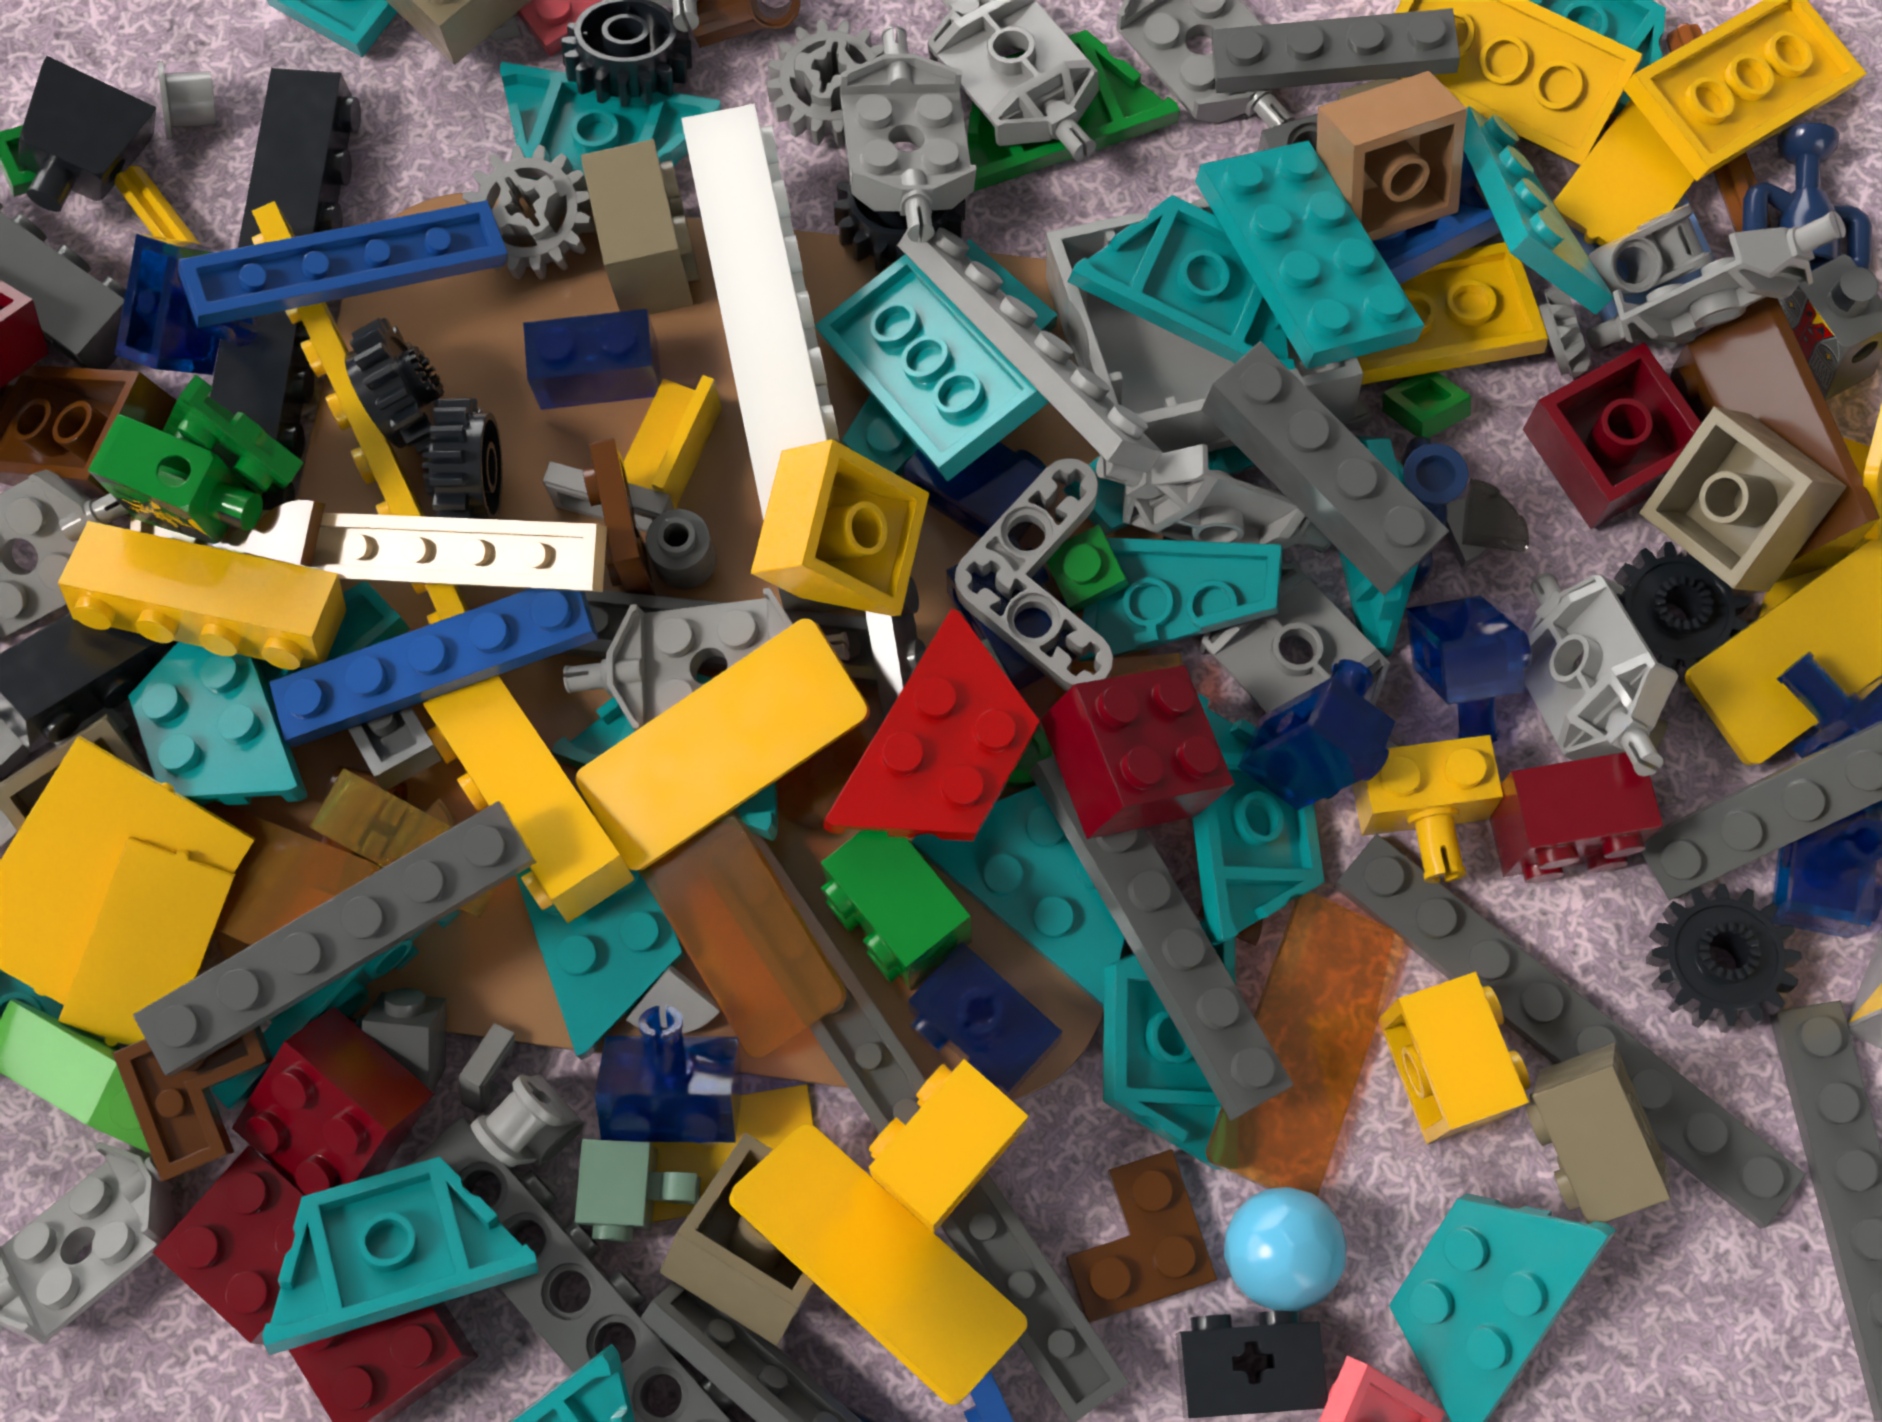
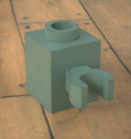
(621, 1186)

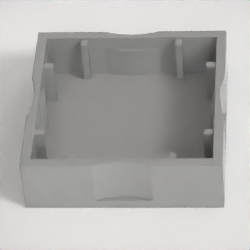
(1152, 368)

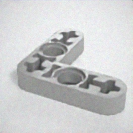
(1017, 567)

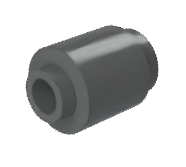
(681, 549)

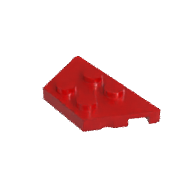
(940, 746)

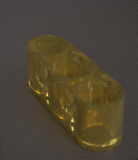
(380, 825)

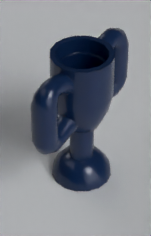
(1806, 148)
(1435, 477)

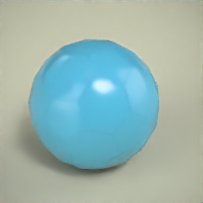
(1285, 1249)

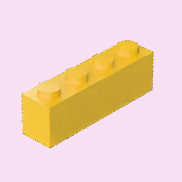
(203, 596)
(514, 766)

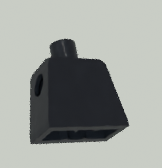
(79, 135)

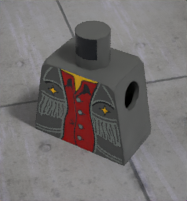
(1838, 324)

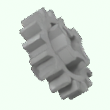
(809, 70)
(552, 197)

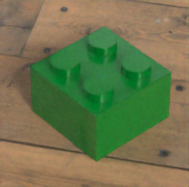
(896, 903)

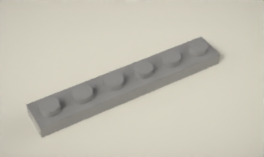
(1037, 354)

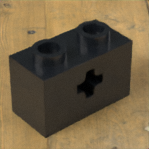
(1290, 1383)

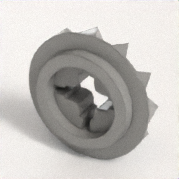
(1565, 334)

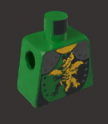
(172, 482)

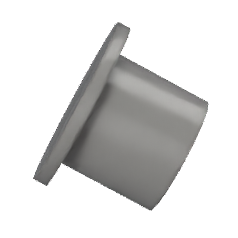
(186, 99)

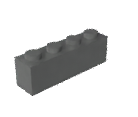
(72, 306)
(1322, 468)

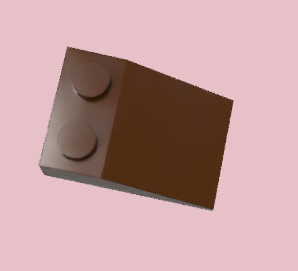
(62, 415)

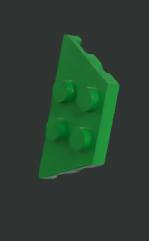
(1117, 113)
(239, 442)

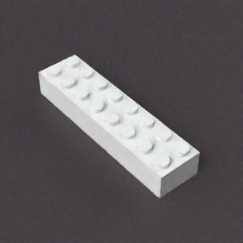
(760, 294)

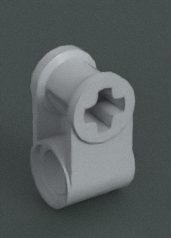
(1653, 253)
(528, 1124)

